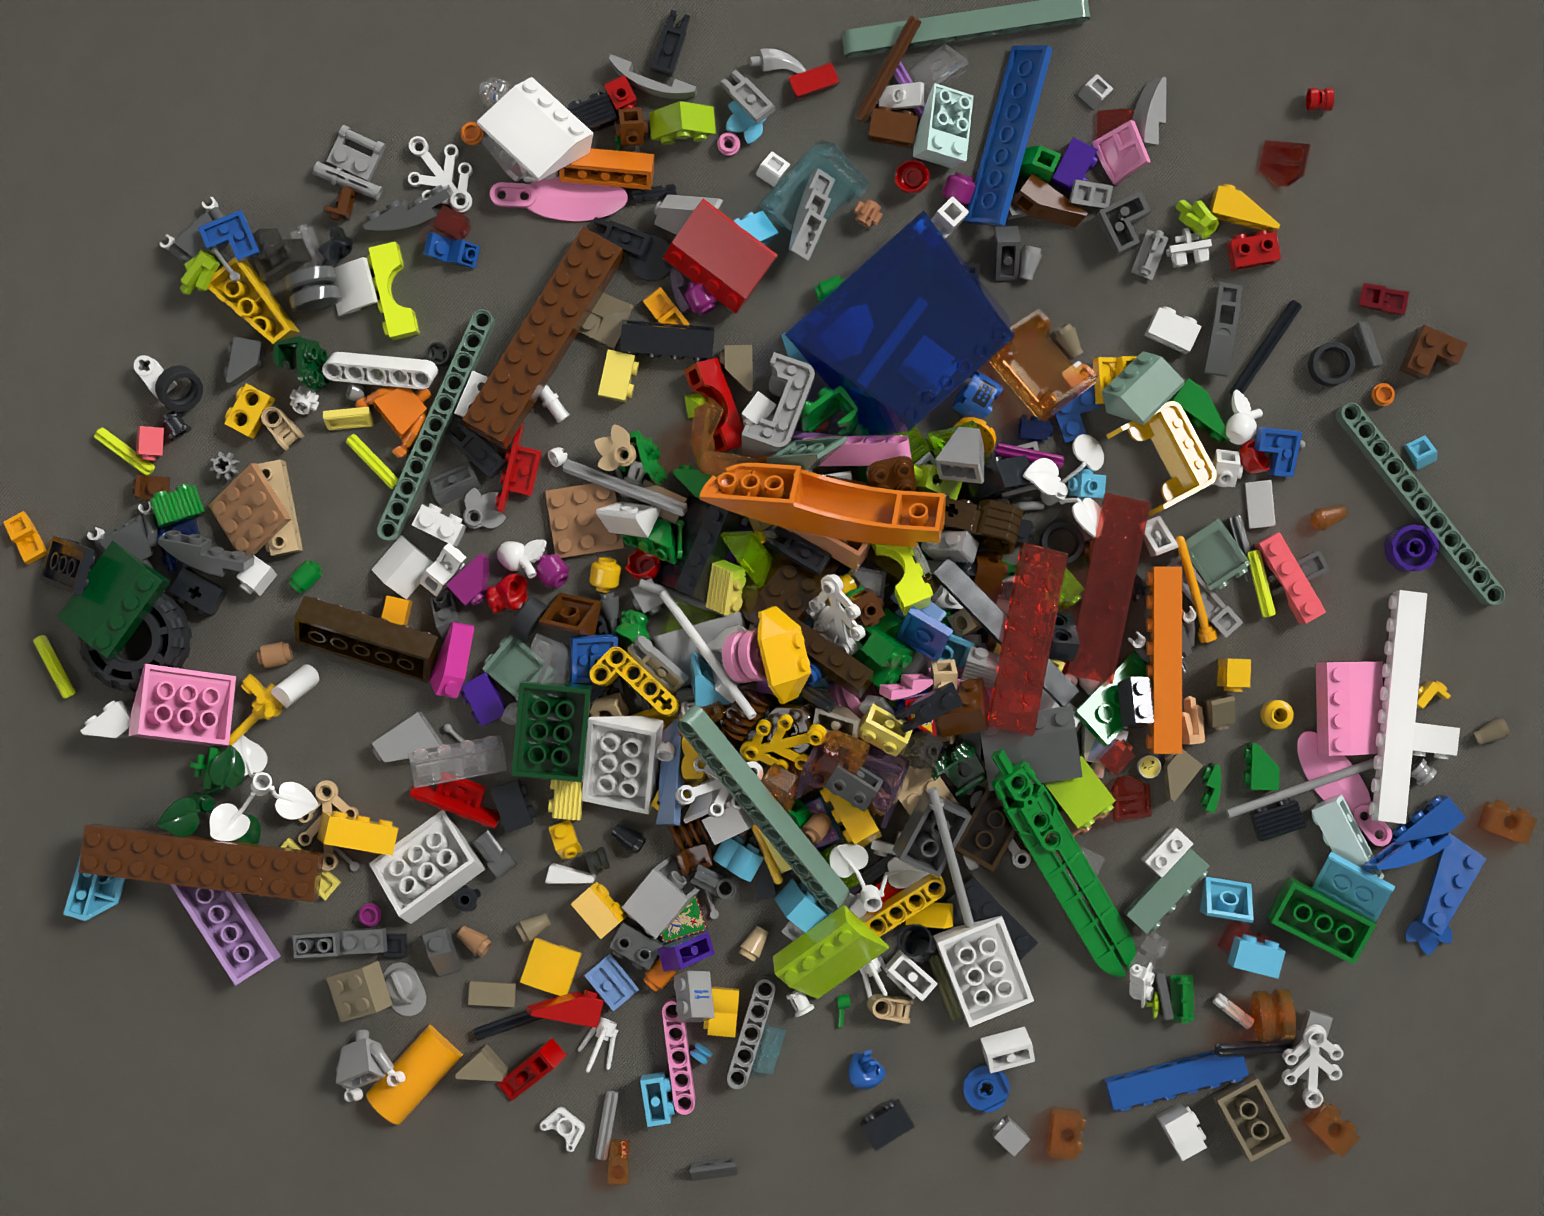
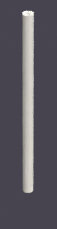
(708, 655)

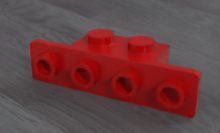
(521, 471)
(459, 797)

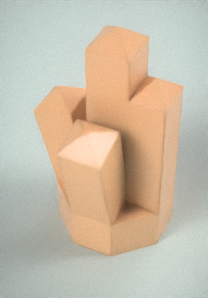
(1192, 722)

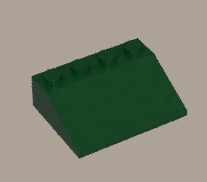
(115, 600)
(551, 731)

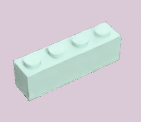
(1342, 832)

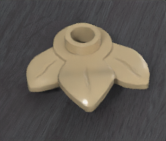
(613, 447)

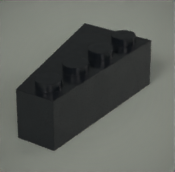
(998, 478)

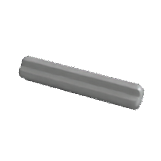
(606, 1125)

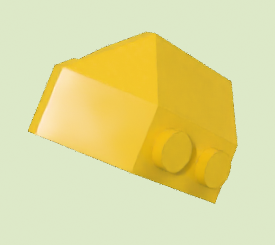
(782, 654)

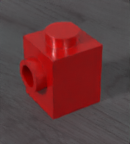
(621, 94)

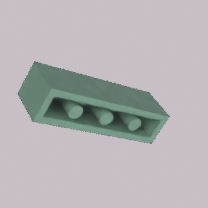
(1165, 891)

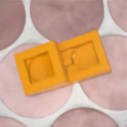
(663, 308)
(26, 537)

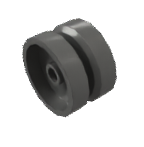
(312, 288)

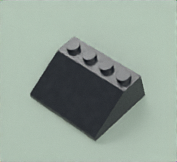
(700, 548)
(984, 907)

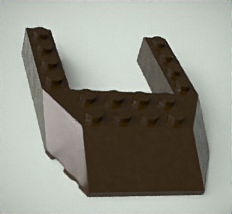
(793, 587)

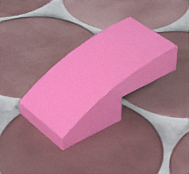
(910, 685)

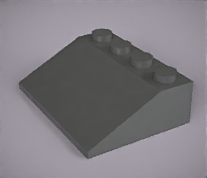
(1050, 752)

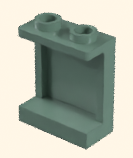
(1216, 555)
(513, 664)

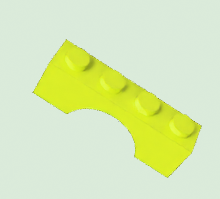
(387, 263)
(911, 589)

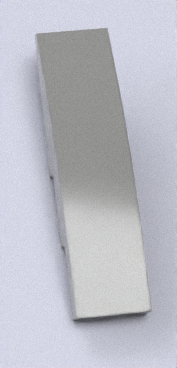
(810, 214)

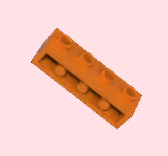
(611, 169)

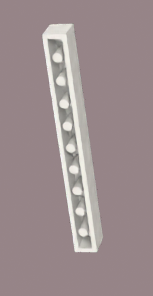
(1398, 707)

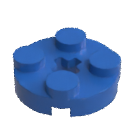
(980, 1100)

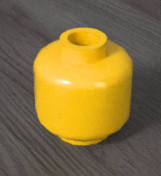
(605, 574)
(1275, 707)

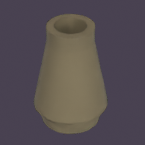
(1068, 339)
(1493, 731)
(532, 927)

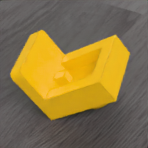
(1428, 690)
(565, 840)

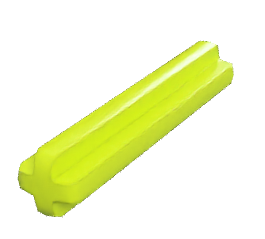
(124, 451)
(372, 461)
(1261, 584)
(54, 666)

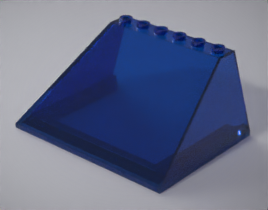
(903, 329)

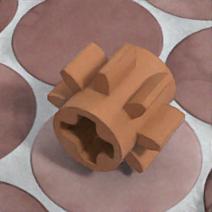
(868, 213)

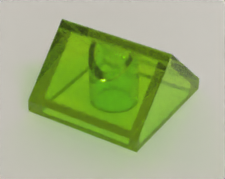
(749, 554)

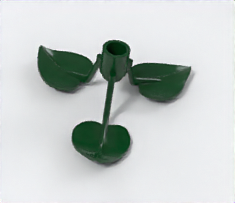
(224, 770)

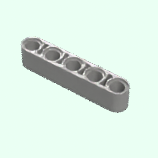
(748, 1043)

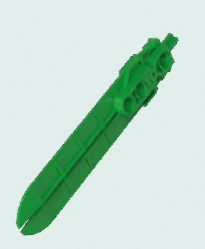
(1021, 815)

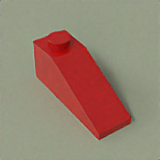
(571, 1008)
(532, 1069)

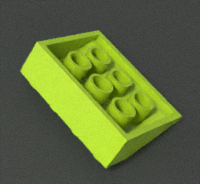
(828, 953)

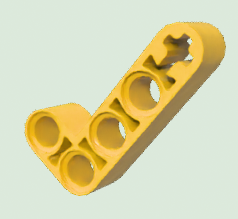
(639, 684)

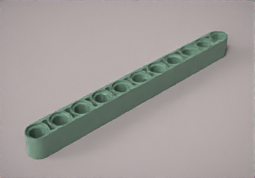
(967, 25)
(426, 432)
(1430, 508)
(763, 808)

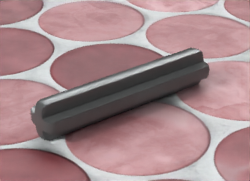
(1239, 535)

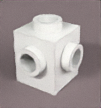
(1227, 468)

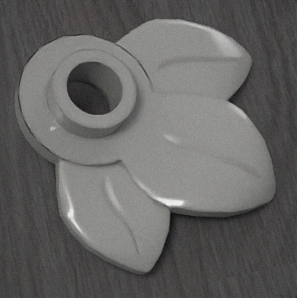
(484, 507)

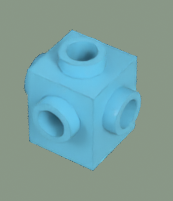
(1087, 485)

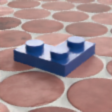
(231, 229)
(1069, 417)
(1285, 448)
(585, 651)

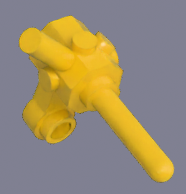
(264, 706)

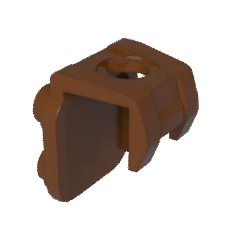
(892, 474)

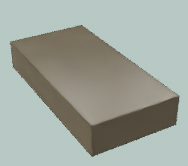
(492, 993)

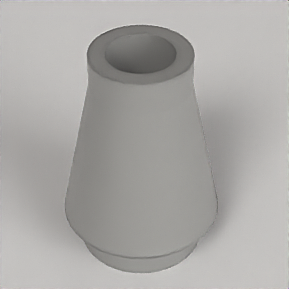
(1029, 261)

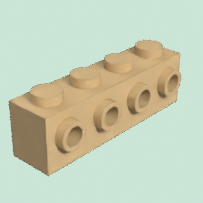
(288, 538)

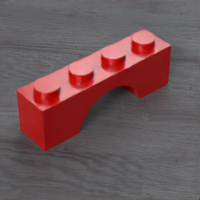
(708, 380)

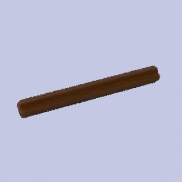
(888, 69)

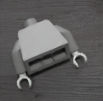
(363, 1064)

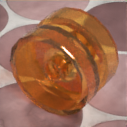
(1273, 1015)

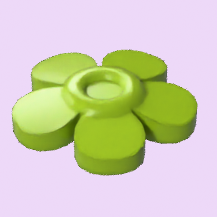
(1154, 1004)

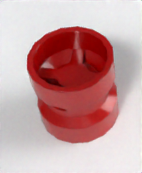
(1320, 99)

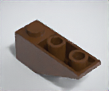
(1044, 202)

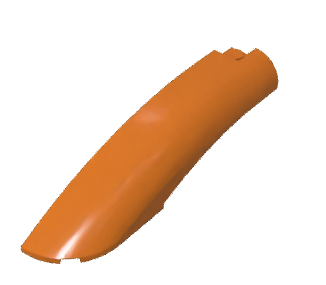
(827, 505)

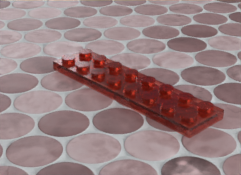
(1109, 587)
(1027, 639)

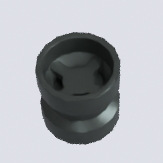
(435, 354)

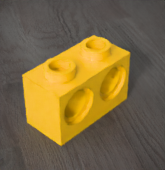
(252, 412)
(1234, 674)

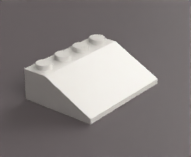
(536, 129)
(622, 762)
(426, 867)
(983, 969)

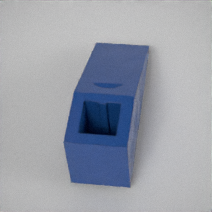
(1435, 819)

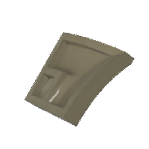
(606, 319)

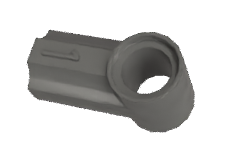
(498, 858)
(711, 881)

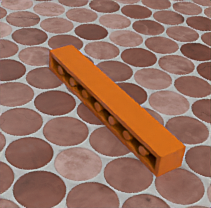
(1165, 659)

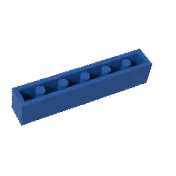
(1173, 1078)

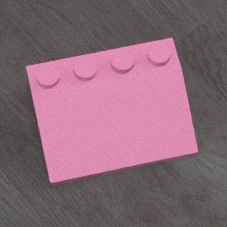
(183, 706)
(1348, 707)

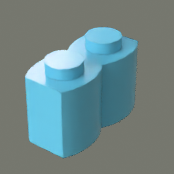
(739, 858)

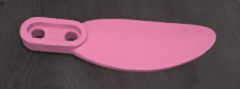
(562, 199)
(1351, 787)

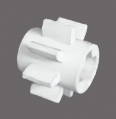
(304, 400)

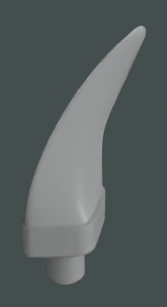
(776, 59)

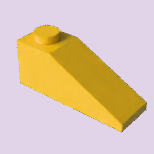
(1237, 208)

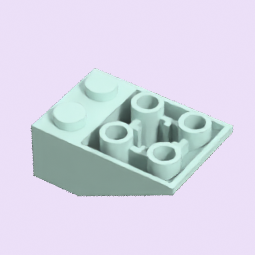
(944, 127)

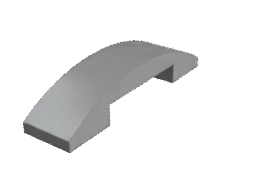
(679, 89)
(1218, 614)

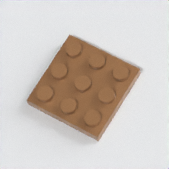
(249, 511)
(575, 522)

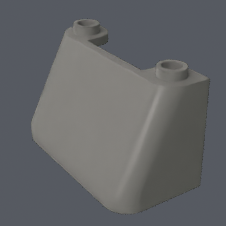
(792, 383)
(678, 645)

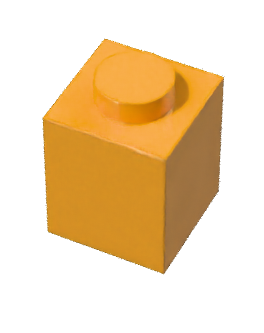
(397, 610)

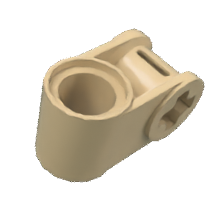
(284, 430)
(895, 1007)

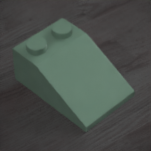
(807, 452)

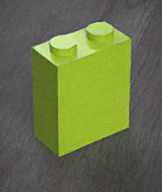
(1082, 797)

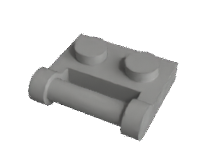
(353, 160)

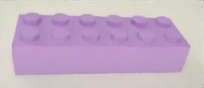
(229, 930)

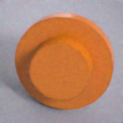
(471, 133)
(1383, 394)

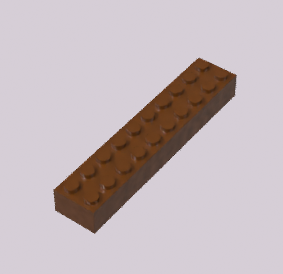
(544, 338)
(201, 862)

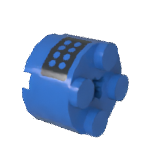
(976, 396)

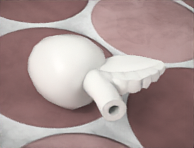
(1242, 425)
(516, 556)

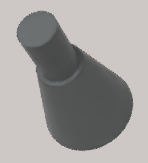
(610, 608)

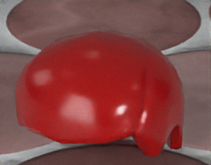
(912, 177)
(1251, 459)
(643, 565)

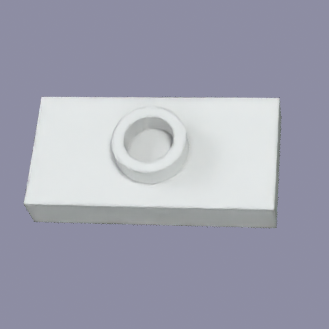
(903, 96)

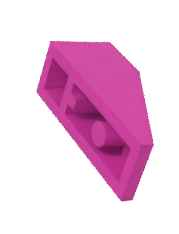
(452, 661)

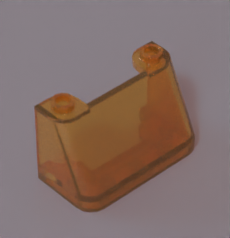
(1039, 368)

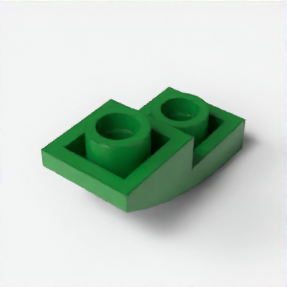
(1211, 778)

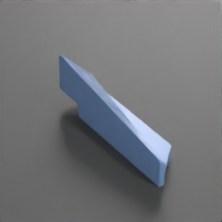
(671, 778)

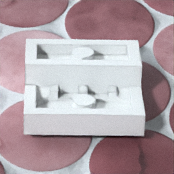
(355, 286)

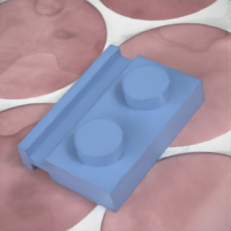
(611, 982)

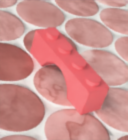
(1298, 590)

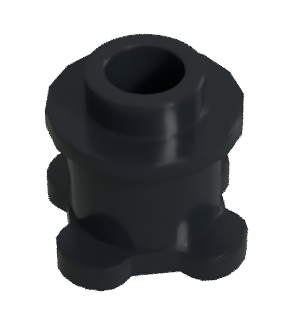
(175, 425)
(472, 894)

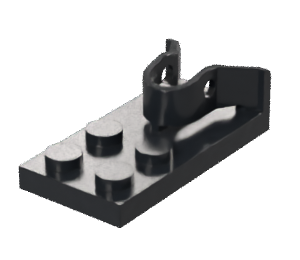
(67, 565)

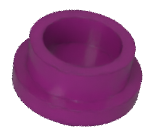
(370, 914)

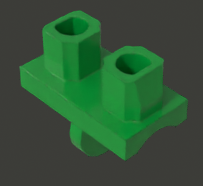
(199, 765)

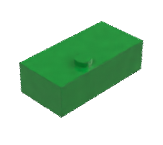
(1320, 920)

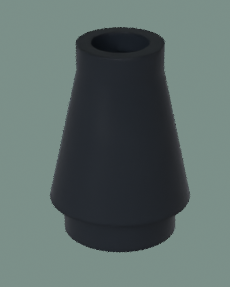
(629, 838)

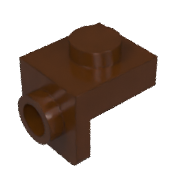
(690, 856)

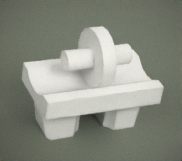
(1198, 248)

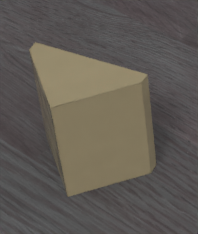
(483, 1066)

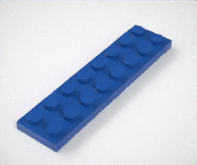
(1008, 134)

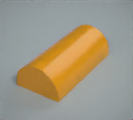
(424, 1066)

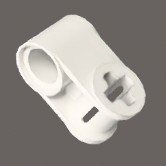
(151, 376)

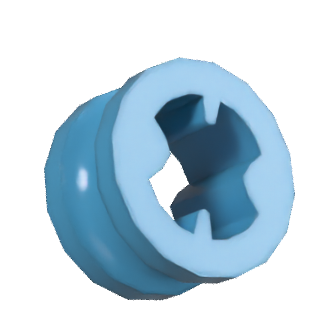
(701, 1053)

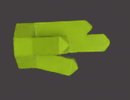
(1197, 218)
(199, 272)

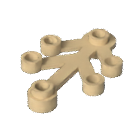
(326, 802)

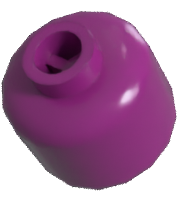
(960, 187)
(699, 299)
(552, 571)

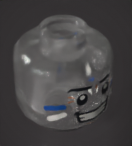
(493, 91)

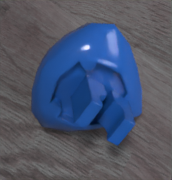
(865, 1072)

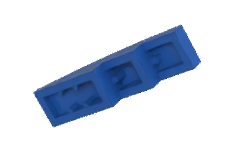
(1406, 853)

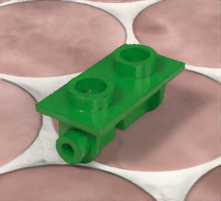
(1182, 998)

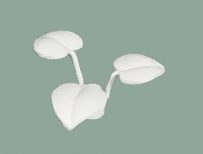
(1044, 476)
(292, 801)
(850, 858)

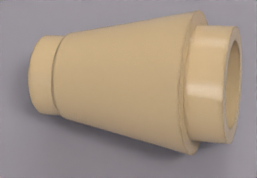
(753, 944)

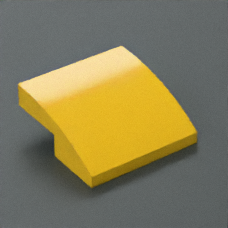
(1107, 370)
(550, 967)

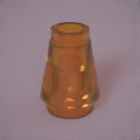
(1327, 517)

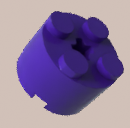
(1422, 554)

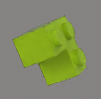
(682, 121)

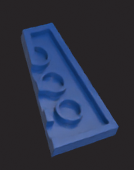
(1452, 879)

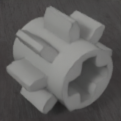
(219, 462)

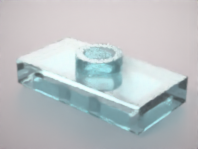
(768, 1049)

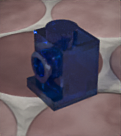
(1034, 429)

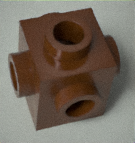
(631, 131)
(870, 607)

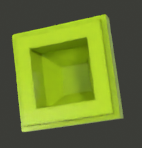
(693, 401)

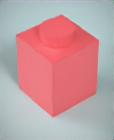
(149, 442)

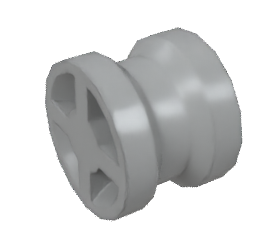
(1422, 772)

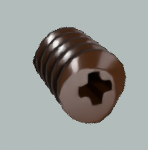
(739, 723)
(689, 833)

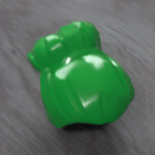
(632, 626)

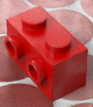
(1253, 250)

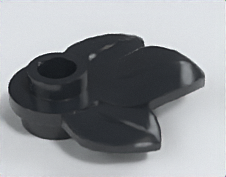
(336, 248)

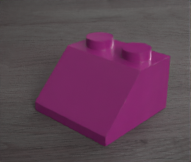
(472, 582)

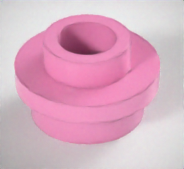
(728, 137)

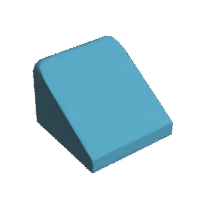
(1421, 452)

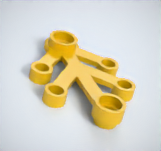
(780, 745)

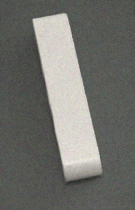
(390, 367)

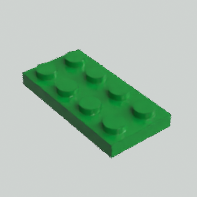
(1101, 709)

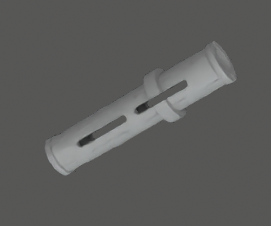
(371, 190)

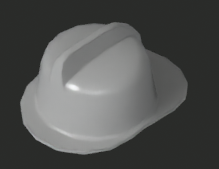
(405, 989)

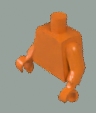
(402, 412)

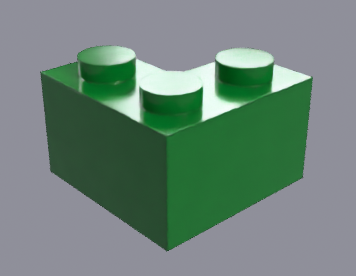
(886, 657)

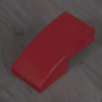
(1383, 299)

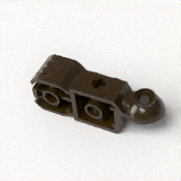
(990, 522)
(800, 711)

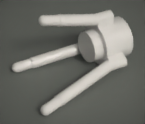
(873, 969)
(604, 1030)

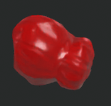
(508, 593)

